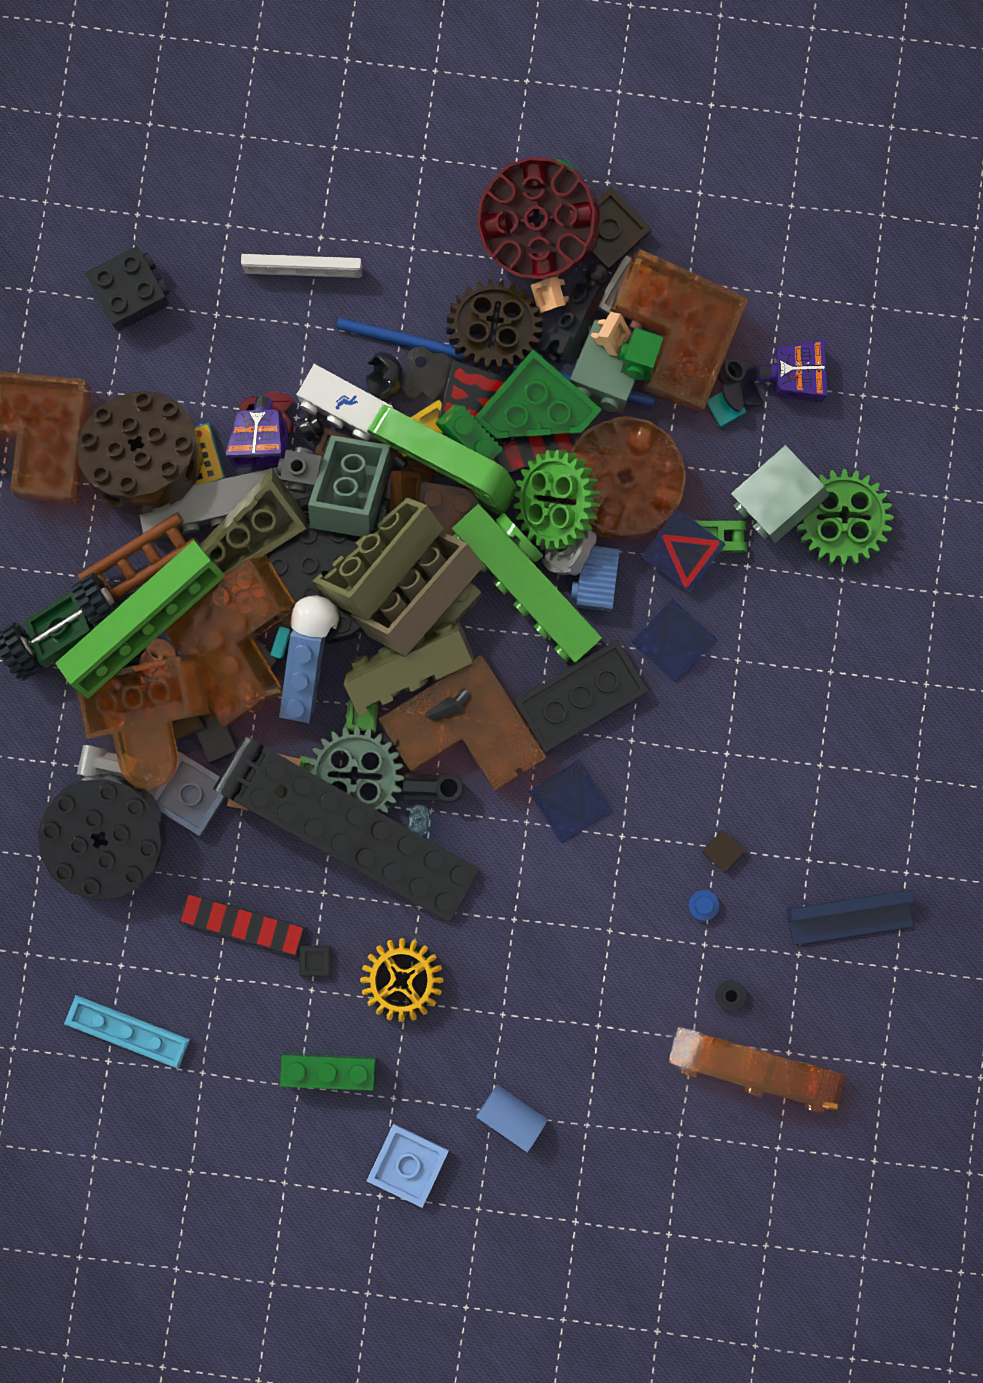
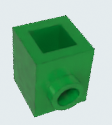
(640, 354)

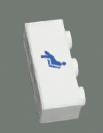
(339, 402)

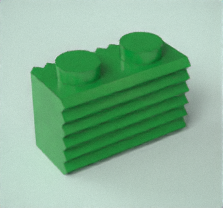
(463, 428)

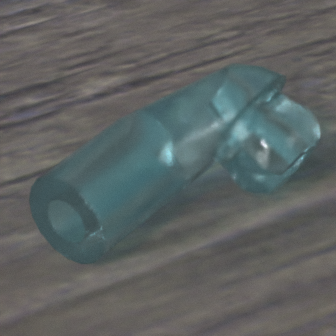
(419, 819)

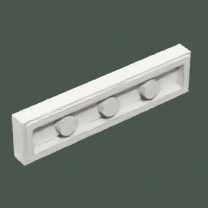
(301, 265)

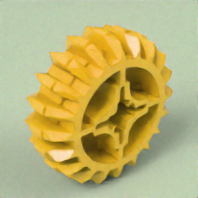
(384, 992)

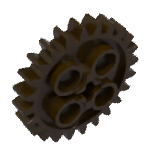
(466, 321)

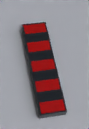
(518, 452)
(242, 924)

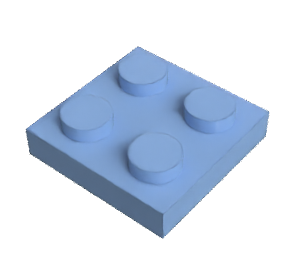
(407, 1165)

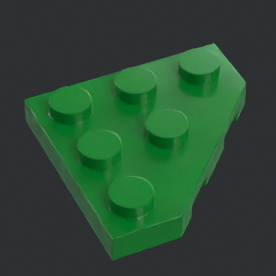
(537, 403)

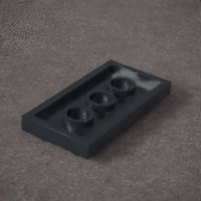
(581, 696)

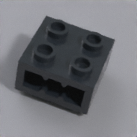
(128, 288)

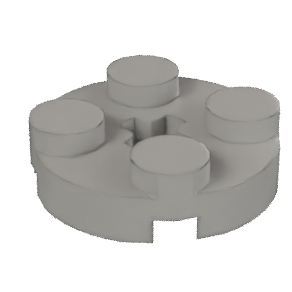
(571, 559)

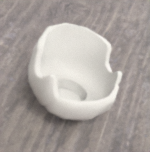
(314, 616)

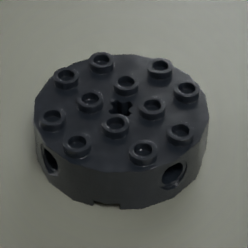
(305, 558)
(72, 843)

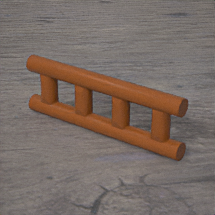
(143, 542)

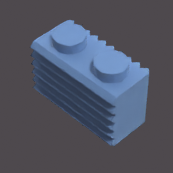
(597, 580)

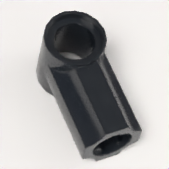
(429, 787)

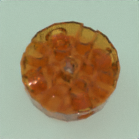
(654, 473)

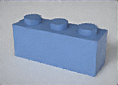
(301, 677)

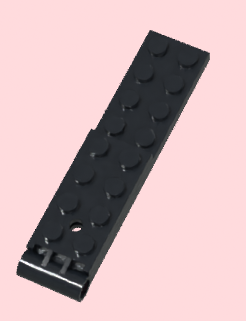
(346, 828)

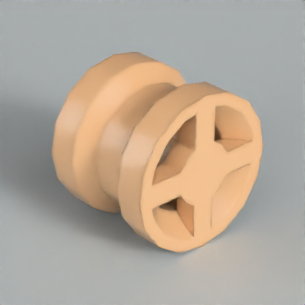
(157, 650)

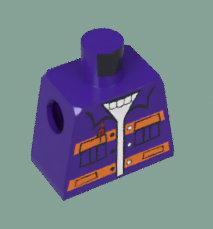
(797, 371)
(258, 436)

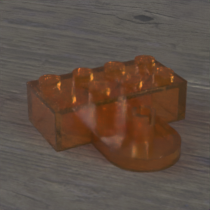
(139, 713)

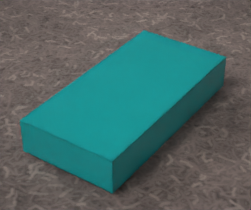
(281, 643)

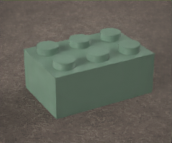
(349, 486)

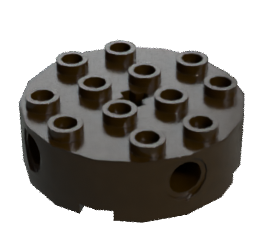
(140, 452)

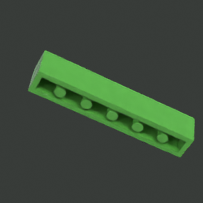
(527, 585)
(140, 619)

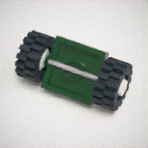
(56, 628)

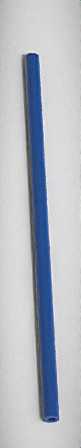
(438, 347)

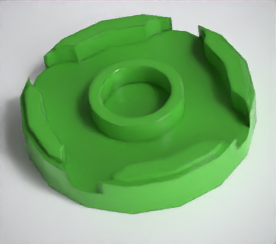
(519, 537)

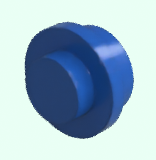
(703, 905)

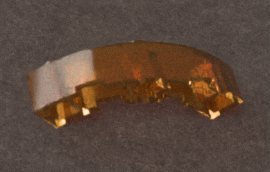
(756, 1070)

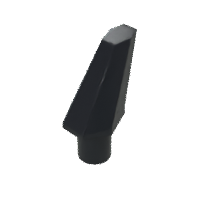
(450, 706)

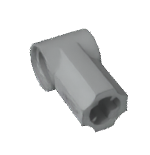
(97, 761)

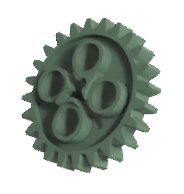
(356, 748)

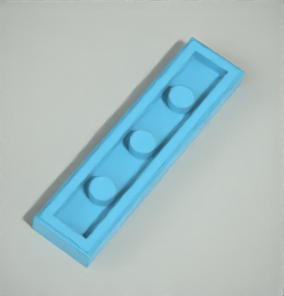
(127, 1031)

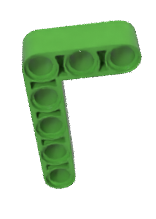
(483, 476)

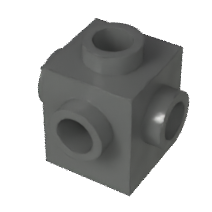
(299, 469)

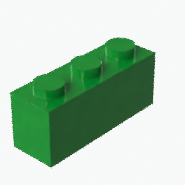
(328, 1071)

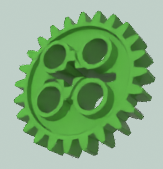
(558, 476)
(844, 544)

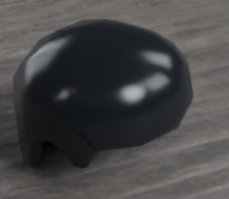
(387, 376)

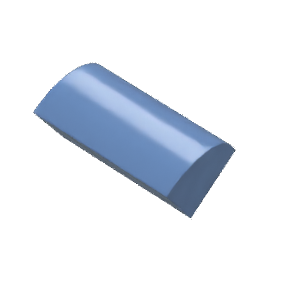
(512, 1118)

